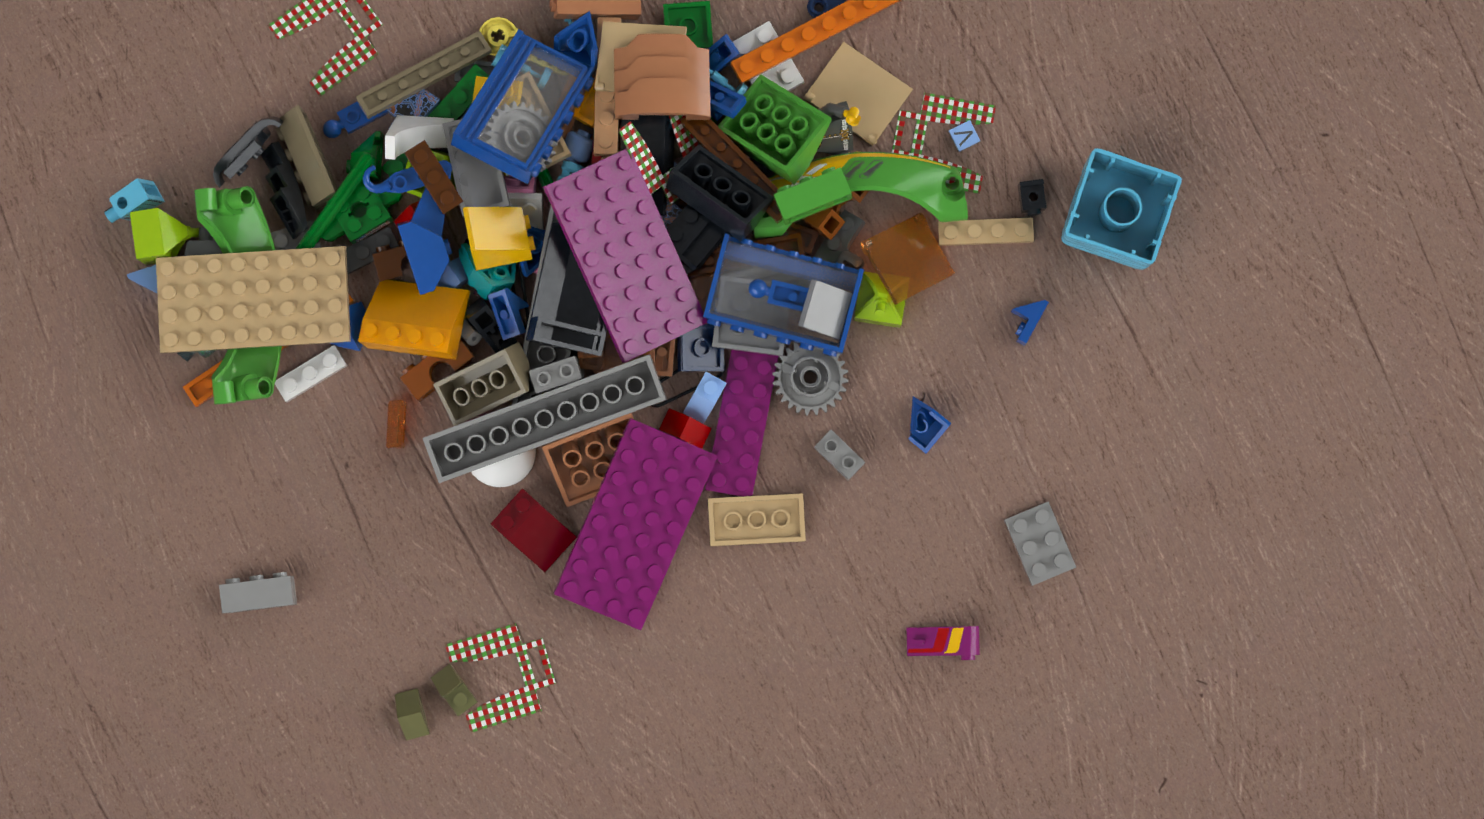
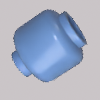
(579, 146)

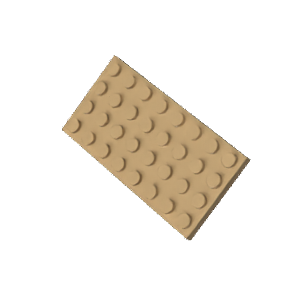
(253, 299)

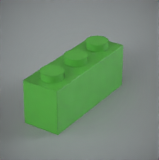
(812, 195)

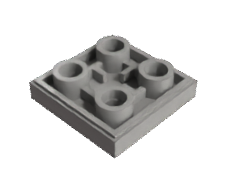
(825, 309)

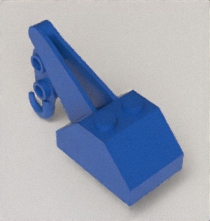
(423, 232)

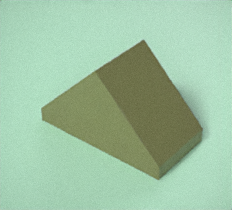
(411, 714)

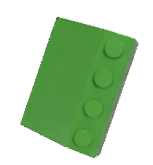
(777, 129)

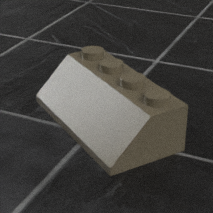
(307, 156)
(485, 384)

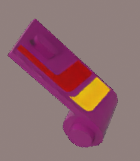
(943, 641)

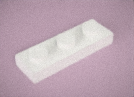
(310, 373)

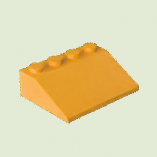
(412, 322)

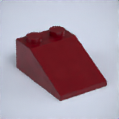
(533, 530)

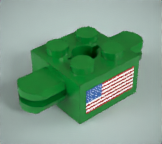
(362, 215)

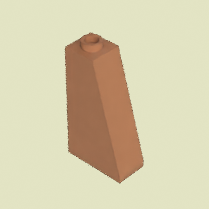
(598, 8)

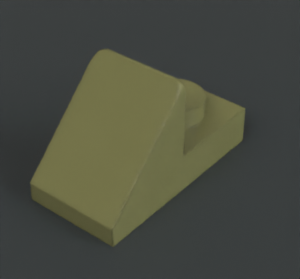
(454, 690)

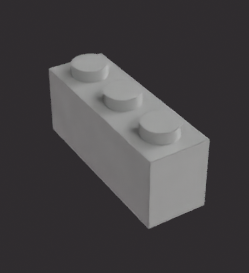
(257, 593)

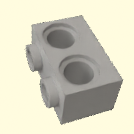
(556, 374)
(839, 455)

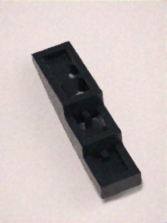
(287, 194)

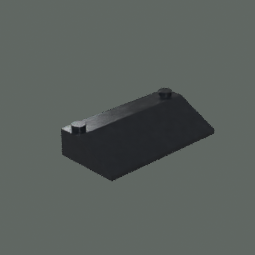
(563, 305)

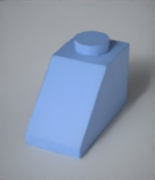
(704, 397)

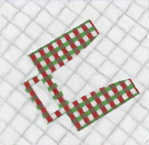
(346, 60)
(949, 111)
(645, 159)
(515, 703)

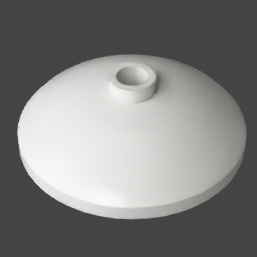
(507, 471)

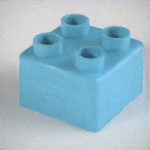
(1120, 209)

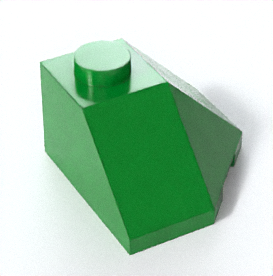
(373, 145)

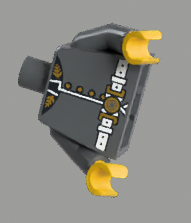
(839, 134)

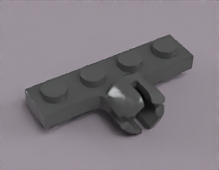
(838, 248)

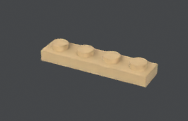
(986, 231)

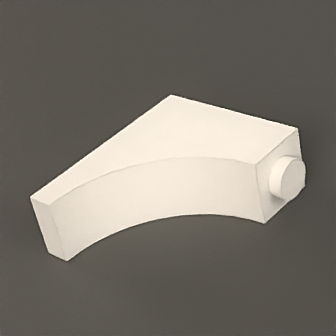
(412, 130)

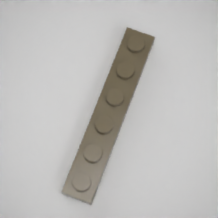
(423, 74)

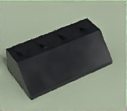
(719, 192)

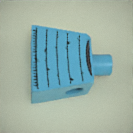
(135, 196)

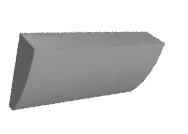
(475, 180)

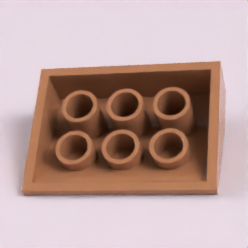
(583, 459)

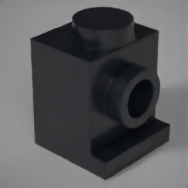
(1026, 188)

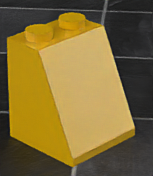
(498, 235)

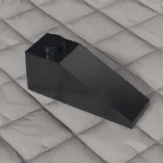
(484, 321)

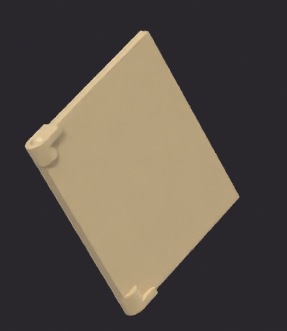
(620, 35)
(863, 85)

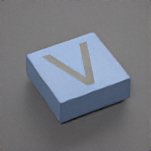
(964, 136)

